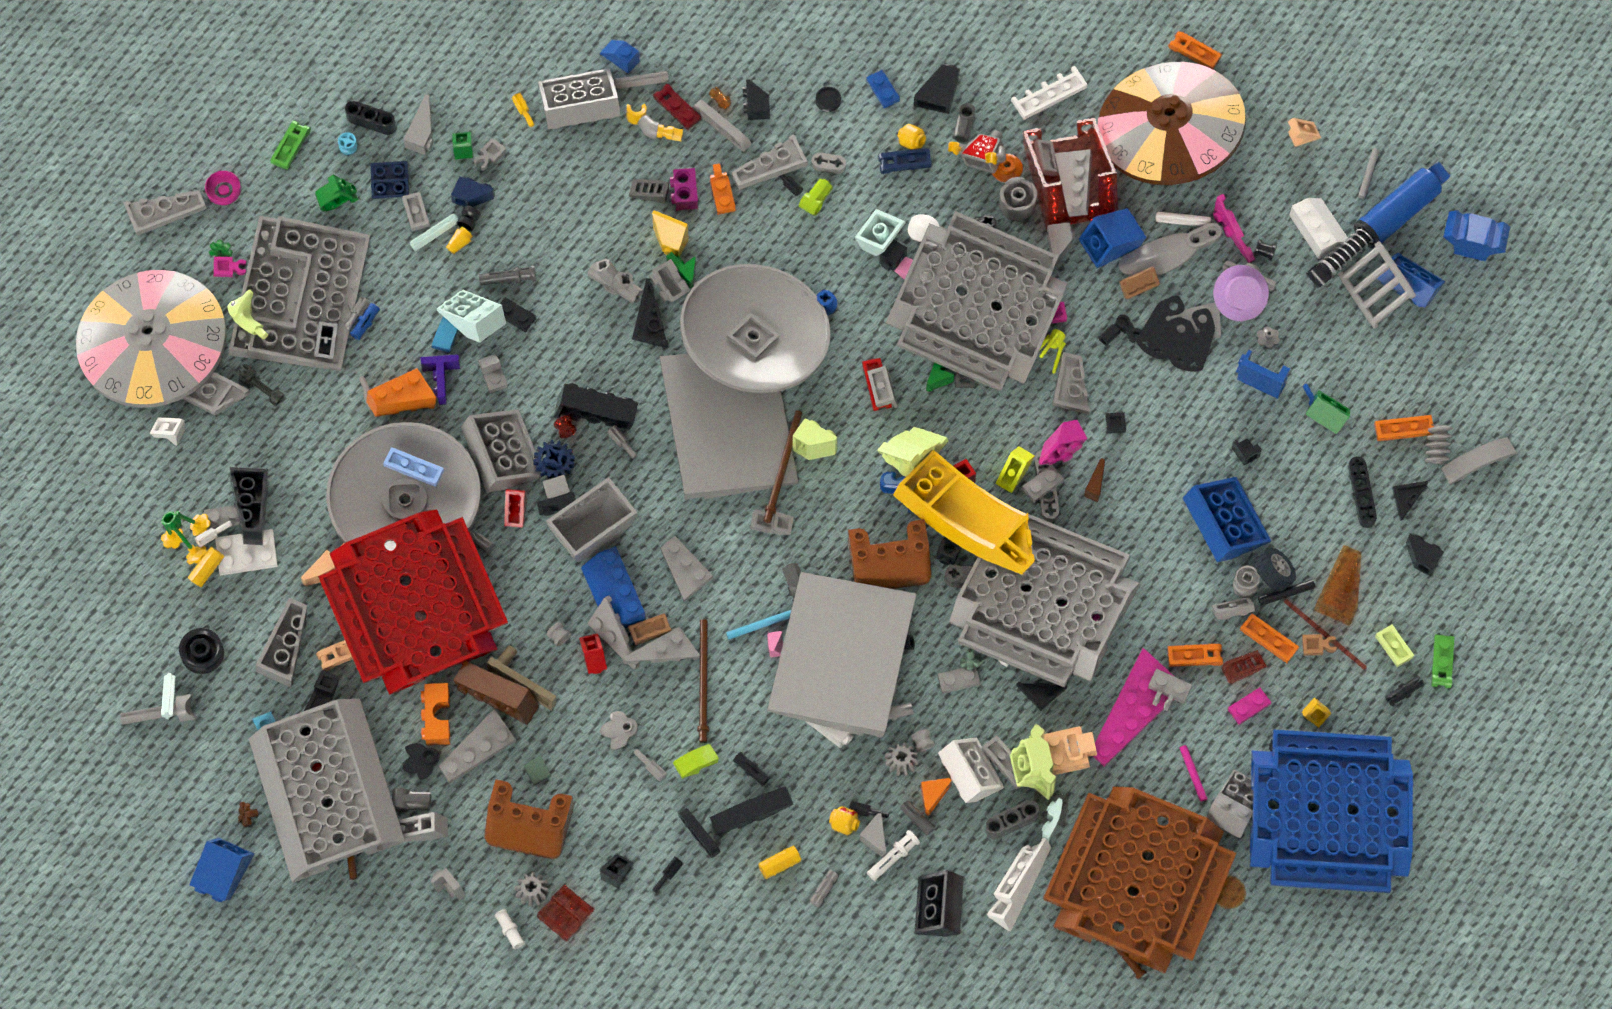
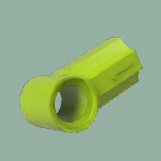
(813, 201)

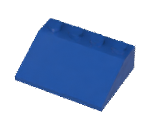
(1226, 518)

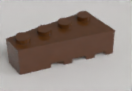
(496, 692)

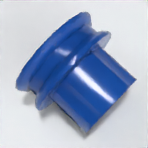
(831, 304)

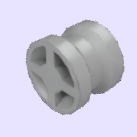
(558, 634)
(922, 740)

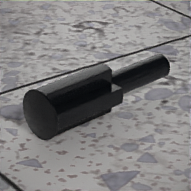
(791, 185)
(865, 810)
(668, 873)

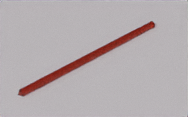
(1324, 633)

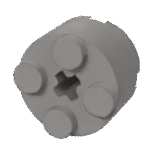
(1018, 199)

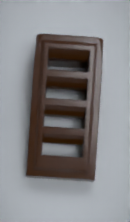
(1094, 486)

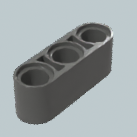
(1017, 812)

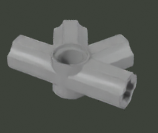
(615, 281)

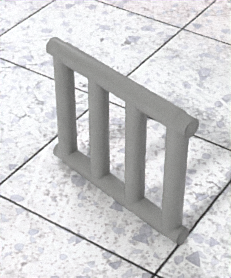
(1399, 278)

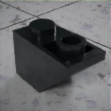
(757, 102)
(1423, 555)

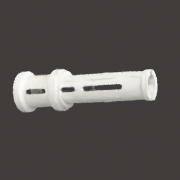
(899, 847)

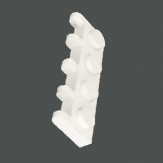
(1050, 94)

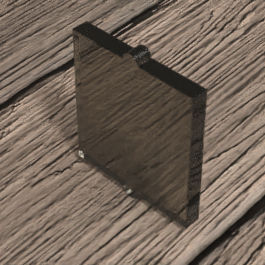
(1043, 804)

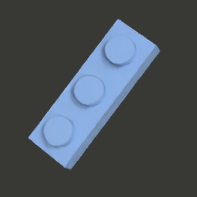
(413, 467)

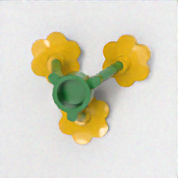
(175, 536)

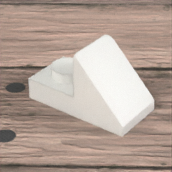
(169, 428)

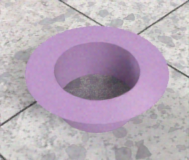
(1241, 293)

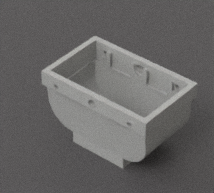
(593, 521)

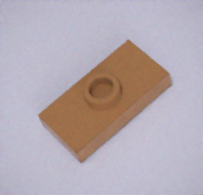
(1139, 283)
(649, 629)

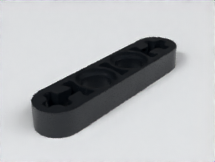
(1362, 492)

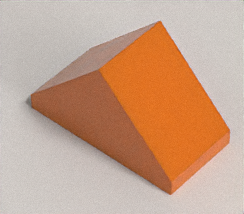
(933, 792)

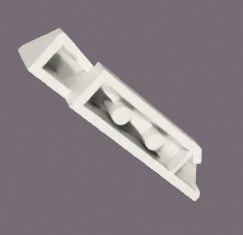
(1018, 884)

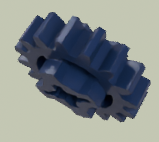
(556, 453)

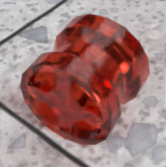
(565, 427)

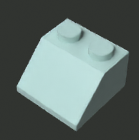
(878, 232)

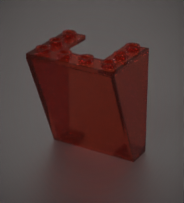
(1103, 178)

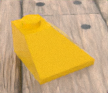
(670, 233)

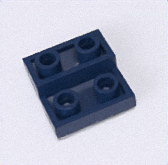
(389, 179)

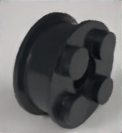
(204, 662)

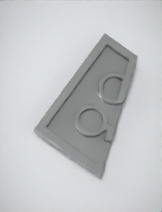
(1070, 385)
(685, 568)

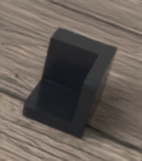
(1246, 451)

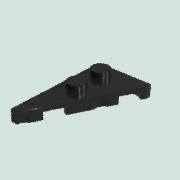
(648, 324)

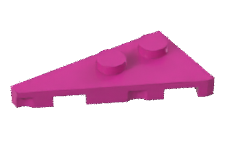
(1231, 227)

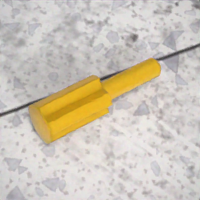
(522, 108)

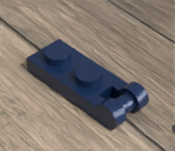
(905, 160)

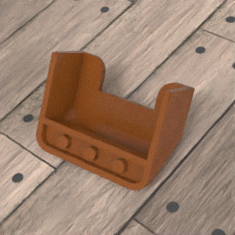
(891, 563)
(527, 827)

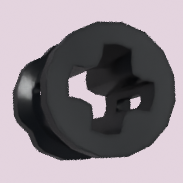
(1265, 250)

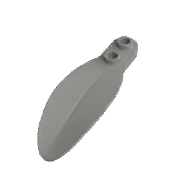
(1169, 251)

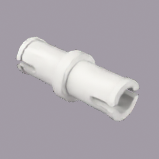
(509, 929)

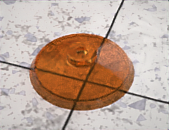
(1232, 893)

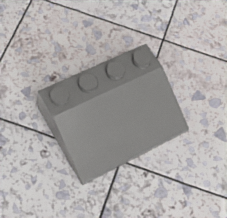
(579, 98)
(500, 449)

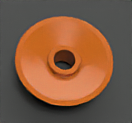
(1015, 169)

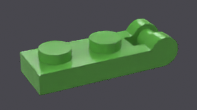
(290, 145)
(1442, 660)

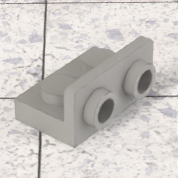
(444, 879)

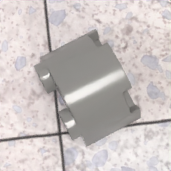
(669, 281)

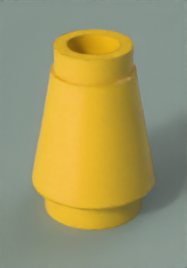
(459, 240)

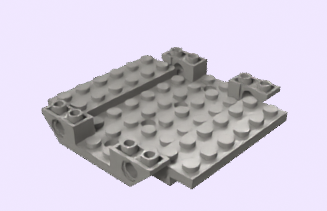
(965, 329)
(1029, 626)

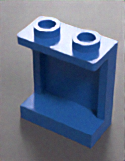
(1260, 377)

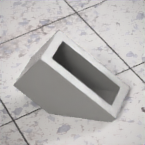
(1060, 239)

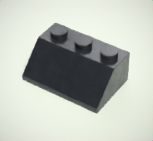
(939, 904)

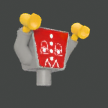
(982, 152)

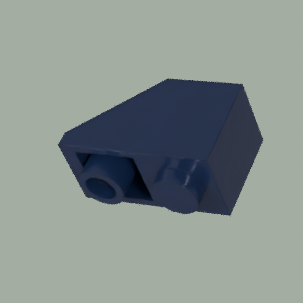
(471, 193)

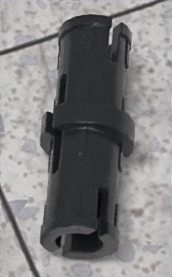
(1404, 690)
(751, 769)

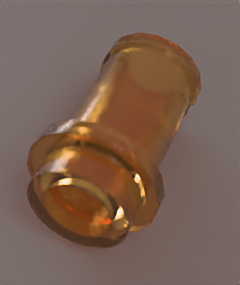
(722, 100)

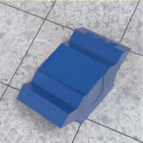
(1475, 235)

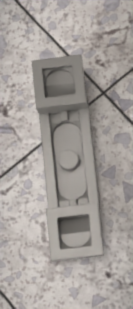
(1477, 459)

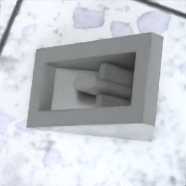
(874, 836)

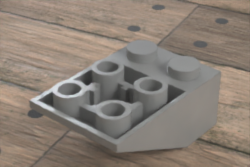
(1233, 805)

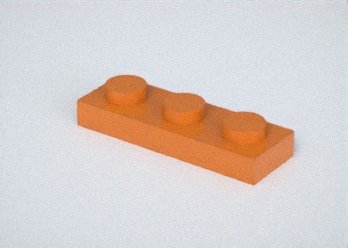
(1403, 428)
(1269, 638)

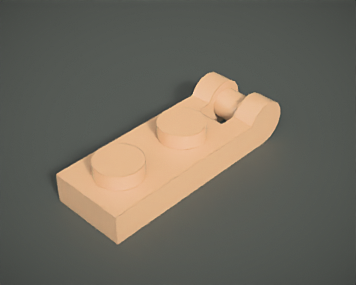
(340, 652)

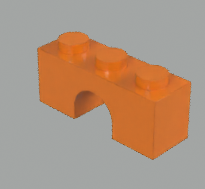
(435, 697)

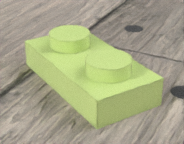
(1394, 645)

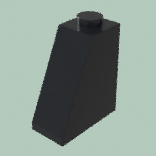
(939, 90)

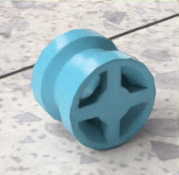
(346, 139)

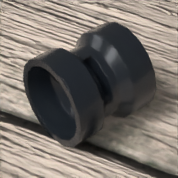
(468, 218)

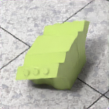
(911, 448)
(1034, 764)

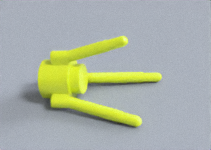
(1054, 340)

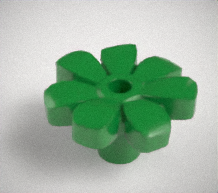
(220, 249)

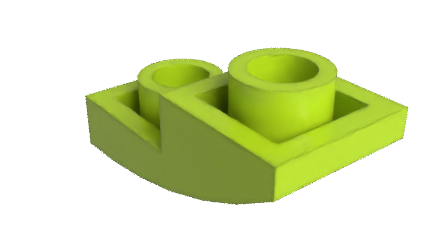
(695, 760)

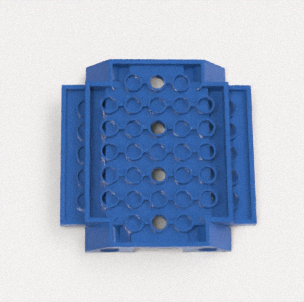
(1331, 845)

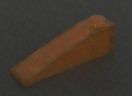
(1341, 589)

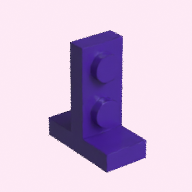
(438, 365)

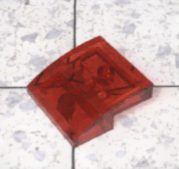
(565, 913)

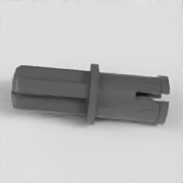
(917, 818)

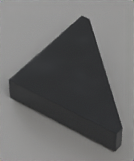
(1407, 495)
(1041, 693)

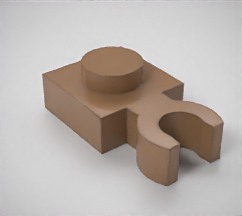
(1315, 645)

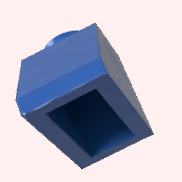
(621, 55)

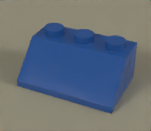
(1422, 281)

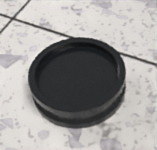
(828, 99)

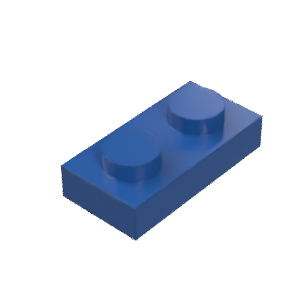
(883, 89)

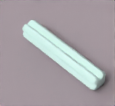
(434, 232)
(168, 696)

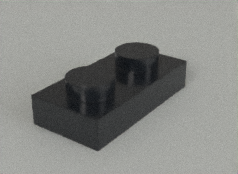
(517, 315)

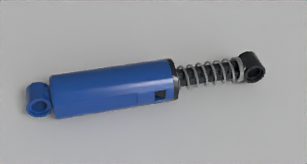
(1383, 219)

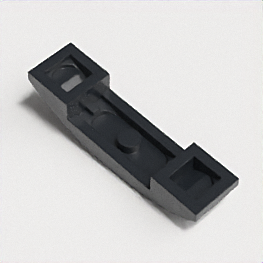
(323, 693)

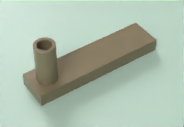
(500, 668)

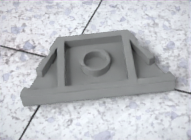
(217, 394)

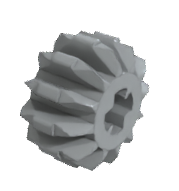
(895, 764)
(525, 885)

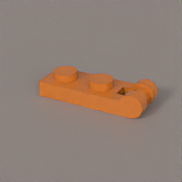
(1195, 50)
(1194, 655)

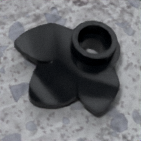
(417, 761)

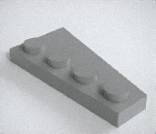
(778, 161)

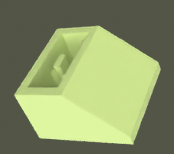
(813, 441)

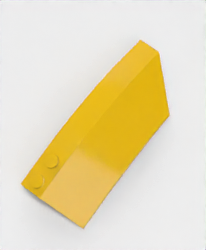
(967, 514)

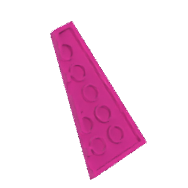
(1131, 710)

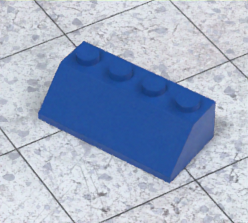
(609, 577)

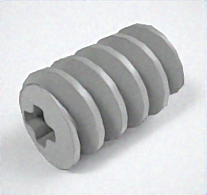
(1438, 444)

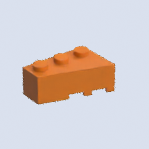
(401, 394)

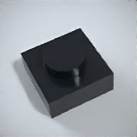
(1115, 422)

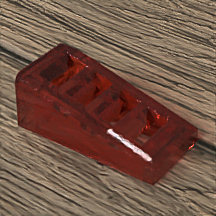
(1232, 671)

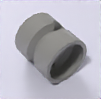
(1246, 582)

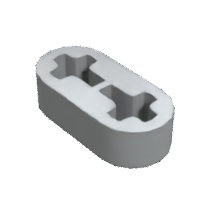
(828, 163)

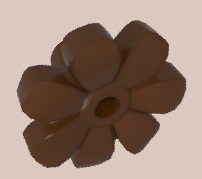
(246, 814)

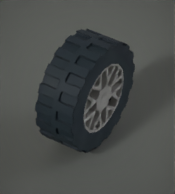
(1275, 569)

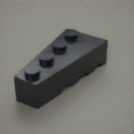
(595, 406)
(250, 499)

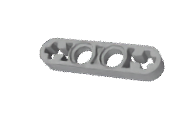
(722, 125)
(1044, 508)

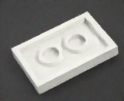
(245, 557)

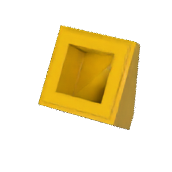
(1316, 712)

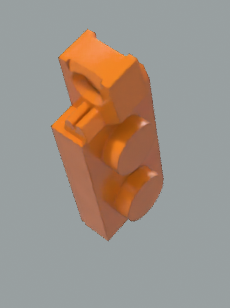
(721, 191)

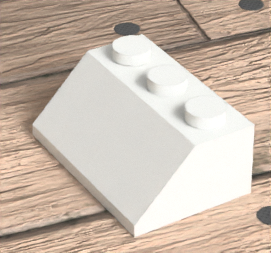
(1317, 226)
(970, 769)

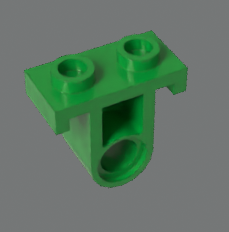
(335, 193)

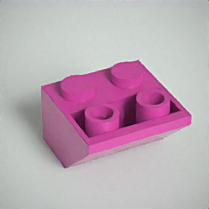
(1063, 443)

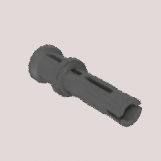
(516, 275)

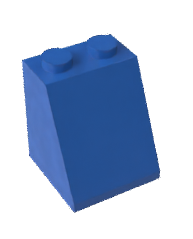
(1111, 237)
(220, 869)

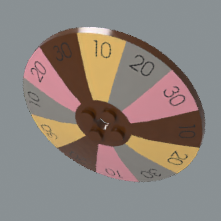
(1176, 147)

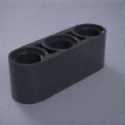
(365, 111)

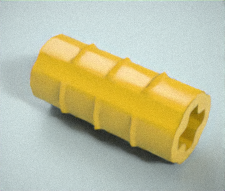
(206, 566)
(779, 862)

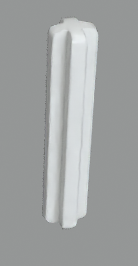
(1182, 219)

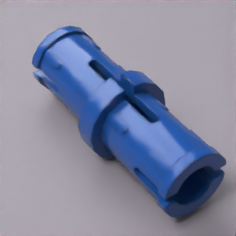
(371, 311)

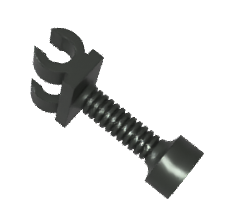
(250, 375)

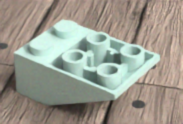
(473, 315)

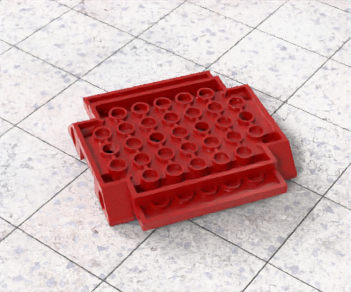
(380, 612)

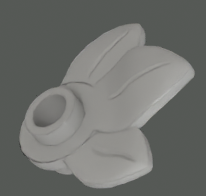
(616, 729)

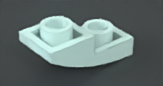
(1053, 815)

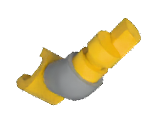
(650, 127)

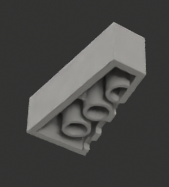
(282, 648)

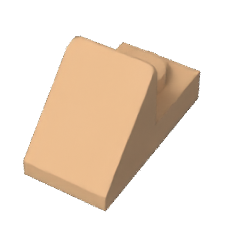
(1302, 131)

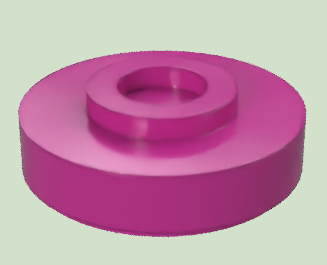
(217, 178)

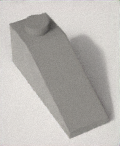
(419, 134)
(424, 827)

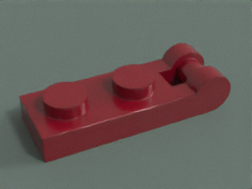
(677, 107)

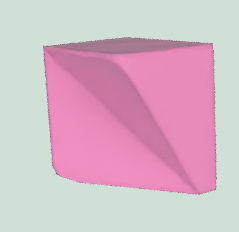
(775, 643)

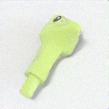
(241, 313)

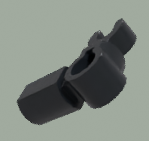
(1121, 324)

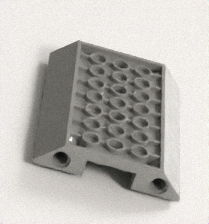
(348, 775)

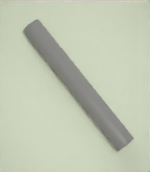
(1368, 174)

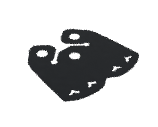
(1175, 345)

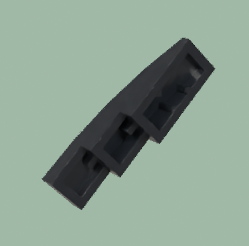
(751, 810)

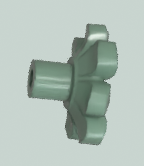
(971, 660)

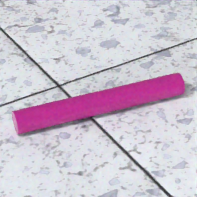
(1193, 773)

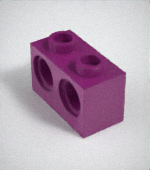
(684, 189)

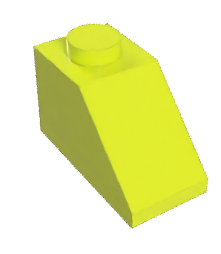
(1014, 469)

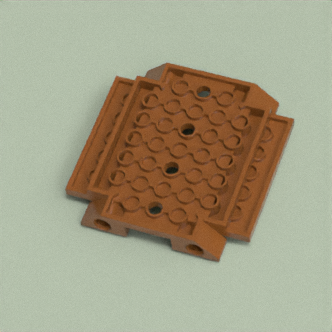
(1173, 888)

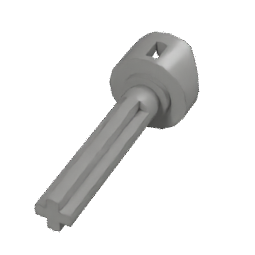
(181, 708)

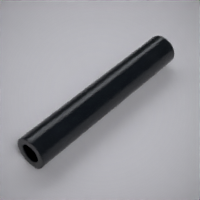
(1289, 591)

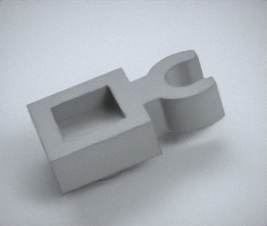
(490, 152)

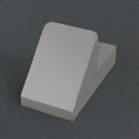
(493, 373)

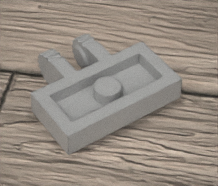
(1169, 686)

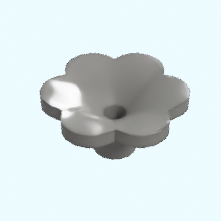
(1268, 337)

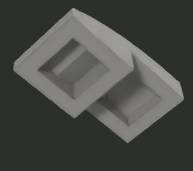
(780, 523)

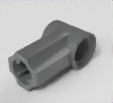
(964, 123)
(792, 573)
(406, 800)

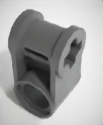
(961, 574)

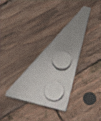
(610, 629)
(669, 647)

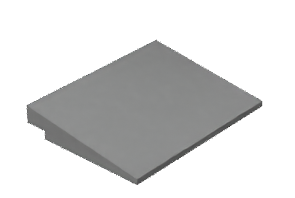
(297, 278)
(723, 435)
(842, 654)

